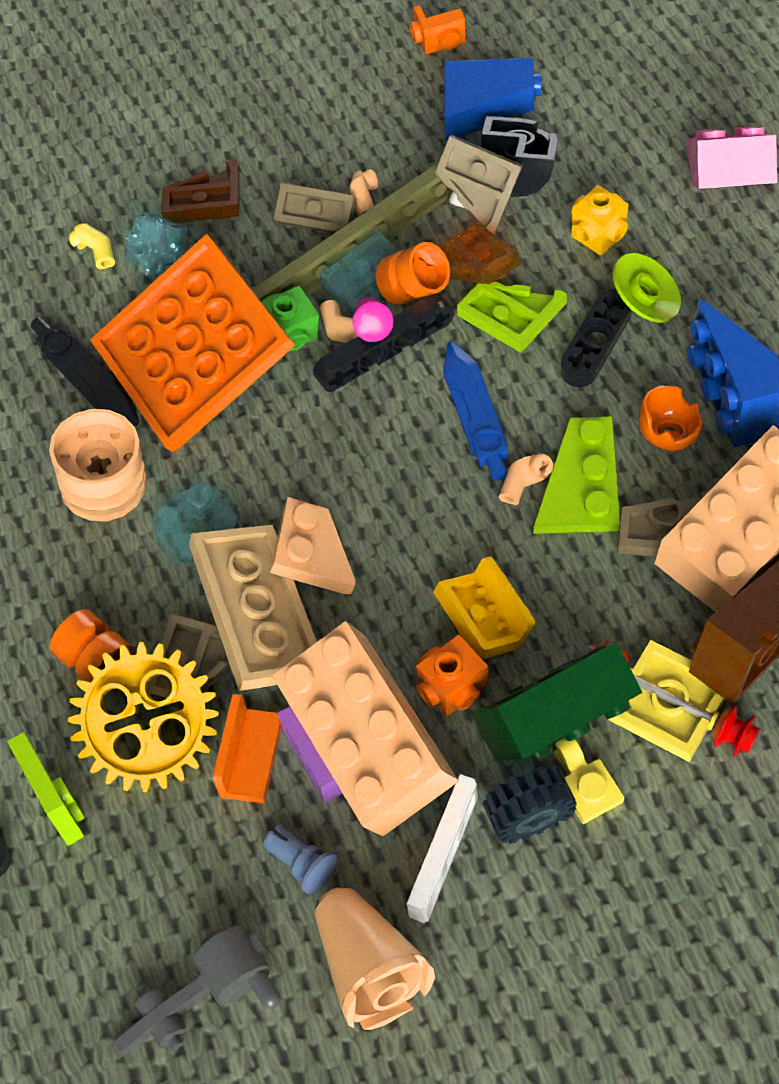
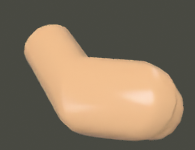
(360, 187)
(337, 326)
(523, 474)

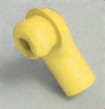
(86, 235)

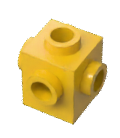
(599, 219)

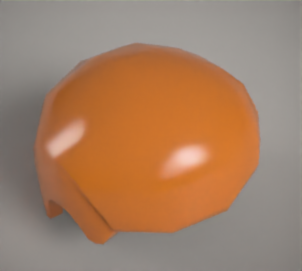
(667, 408)

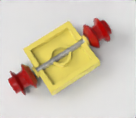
(679, 707)

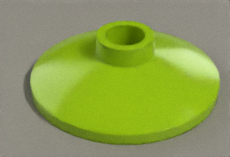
(646, 287)

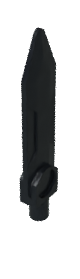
(83, 369)

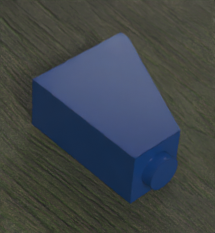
(488, 89)

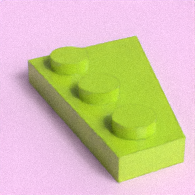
(582, 482)

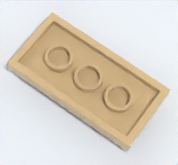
(252, 608)

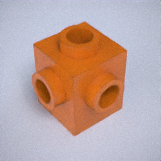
(451, 676)

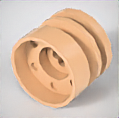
(98, 464)

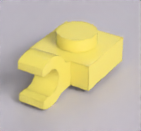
(589, 783)

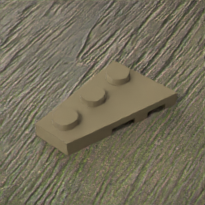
(648, 523)

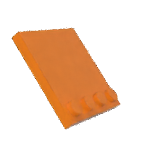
(191, 343)

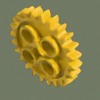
(132, 676)

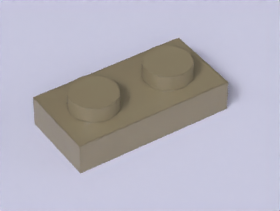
(313, 208)

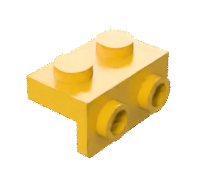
(486, 610)

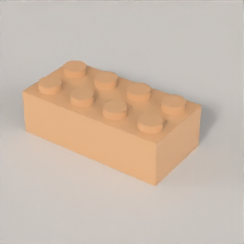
(730, 531)
(364, 729)

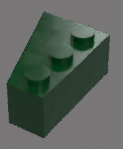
(558, 705)

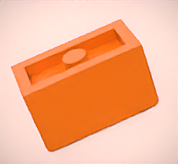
(246, 753)

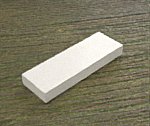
(442, 849)

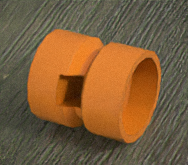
(413, 273)
(83, 640)

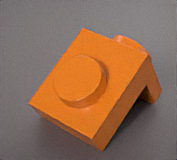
(438, 31)

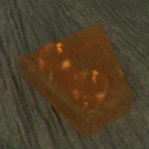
(479, 256)

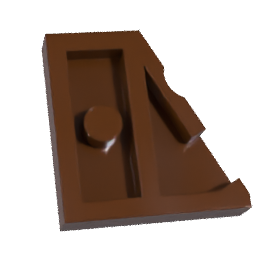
(203, 196)

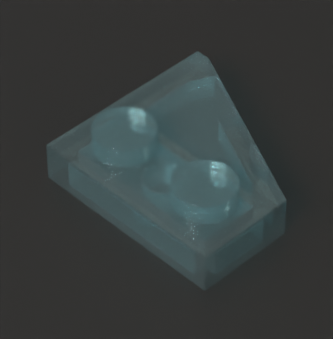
(354, 274)

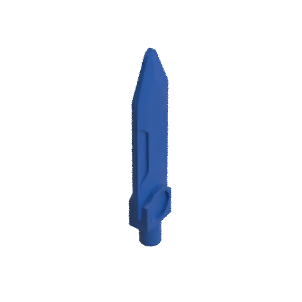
(475, 411)

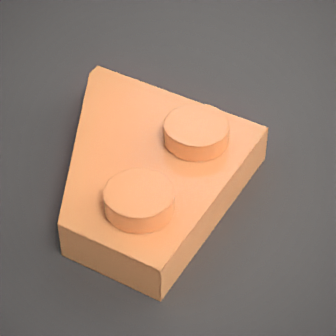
(311, 548)

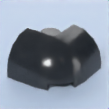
(525, 144)

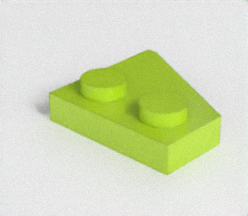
(510, 312)
(52, 794)

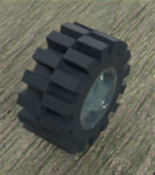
(529, 804)

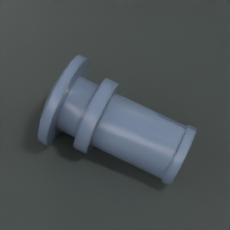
(306, 861)

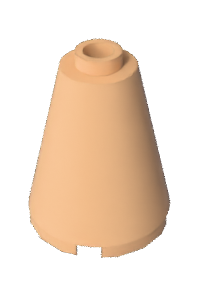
(369, 960)

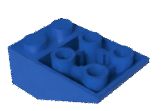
(736, 375)

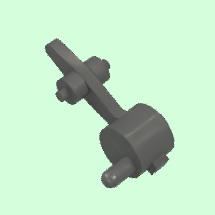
(228, 968)

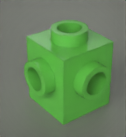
(295, 315)

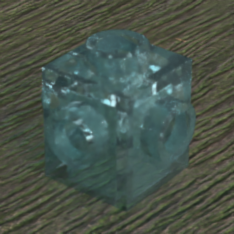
(154, 244)

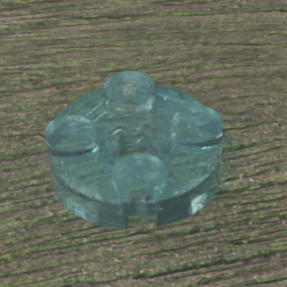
(187, 506)

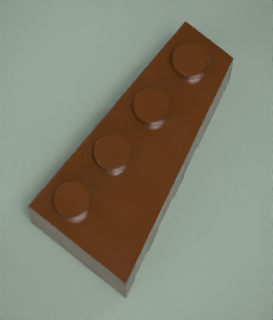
(740, 639)

